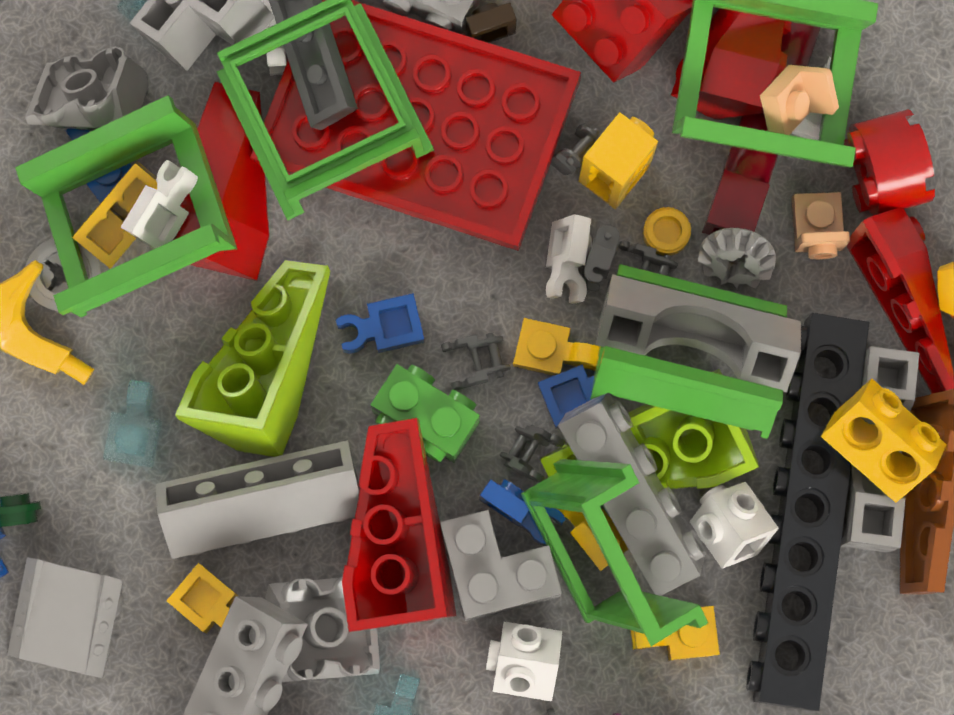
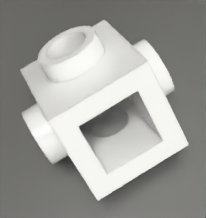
(733, 524)
(525, 661)

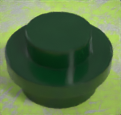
(18, 510)

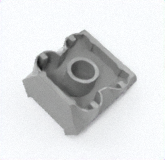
(88, 91)
(65, 617)
(327, 643)

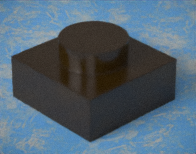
(491, 22)

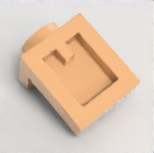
(795, 95)
(819, 224)

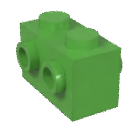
(443, 418)

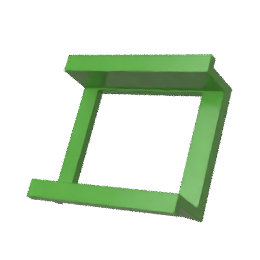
(844, 16)
(102, 153)
(293, 187)
(684, 387)
(584, 488)

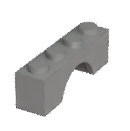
(750, 341)
(871, 516)

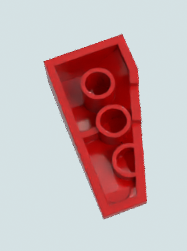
(739, 63)
(239, 184)
(899, 272)
(397, 545)

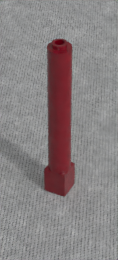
(747, 171)

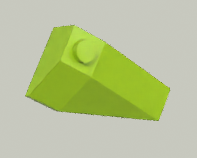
(259, 375)
(684, 447)

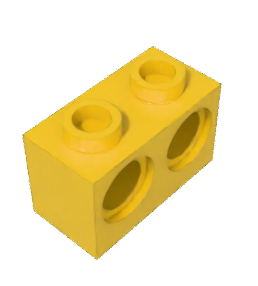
(618, 159)
(102, 230)
(877, 447)

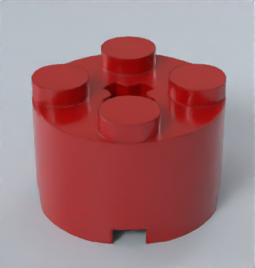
(890, 163)

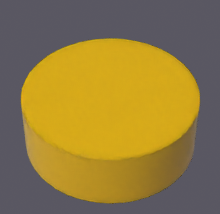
(667, 231)

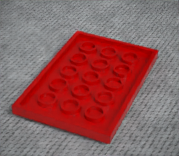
(481, 105)

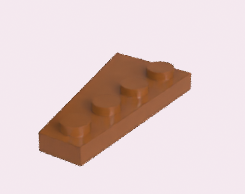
(930, 506)

